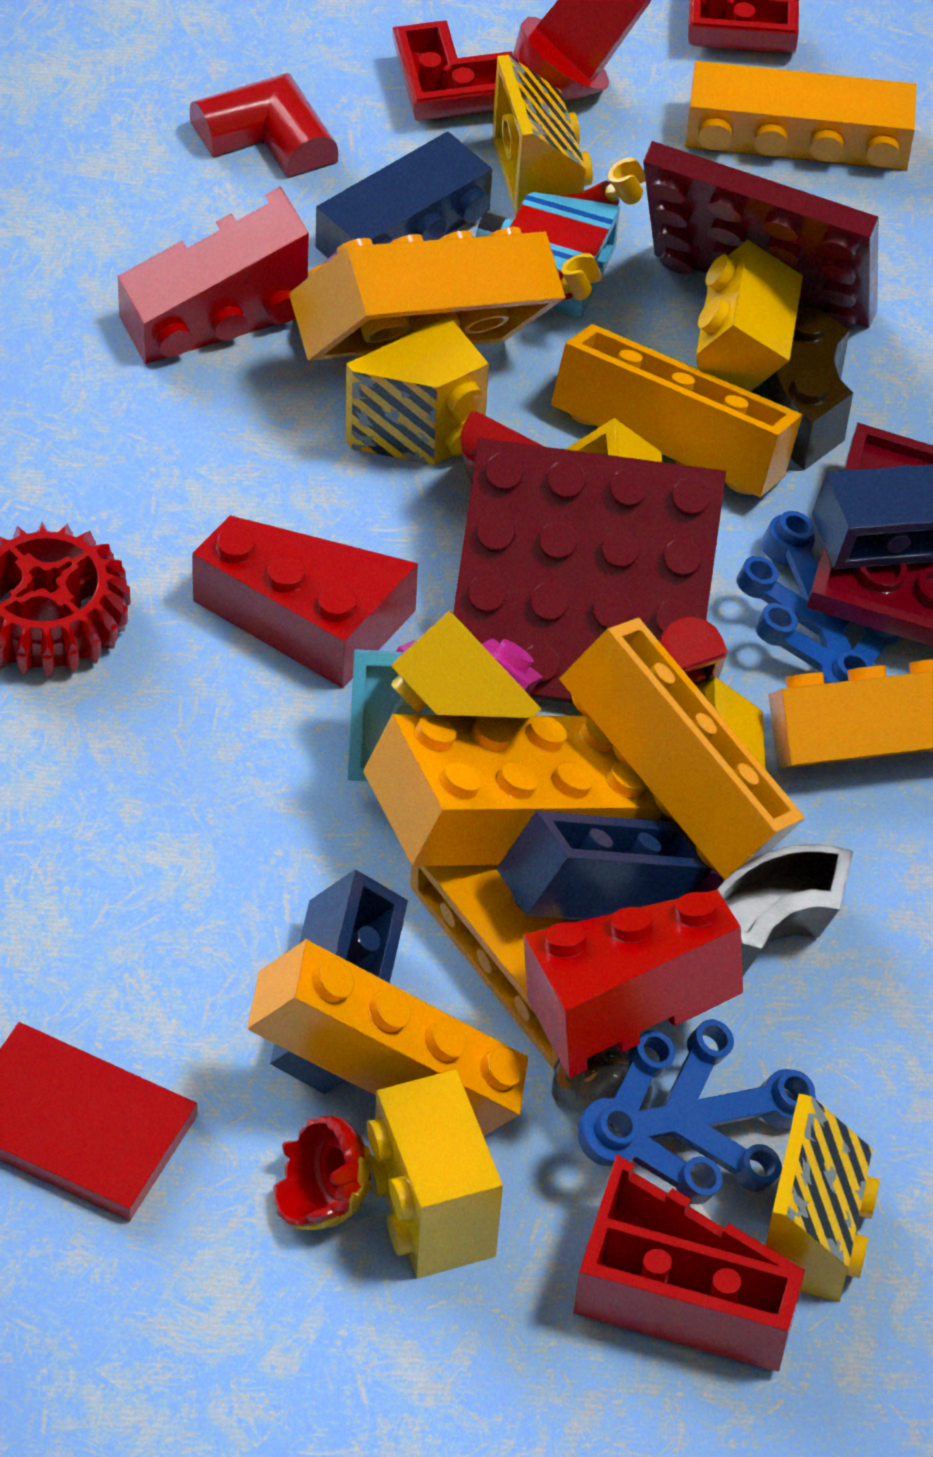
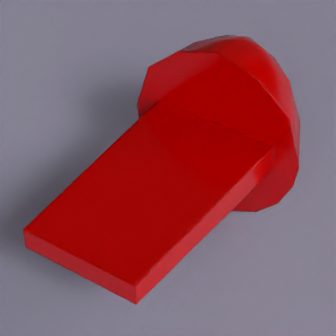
(576, 42)

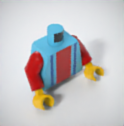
(578, 228)

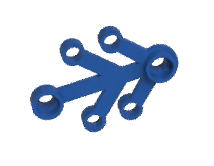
(790, 545)
(690, 1118)

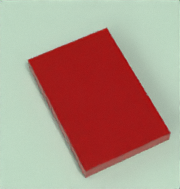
(85, 1121)

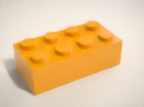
(396, 288)
(472, 783)

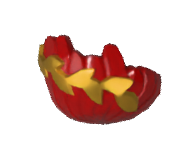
(324, 1175)

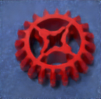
(48, 583)

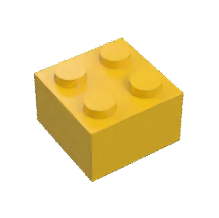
(434, 1174)

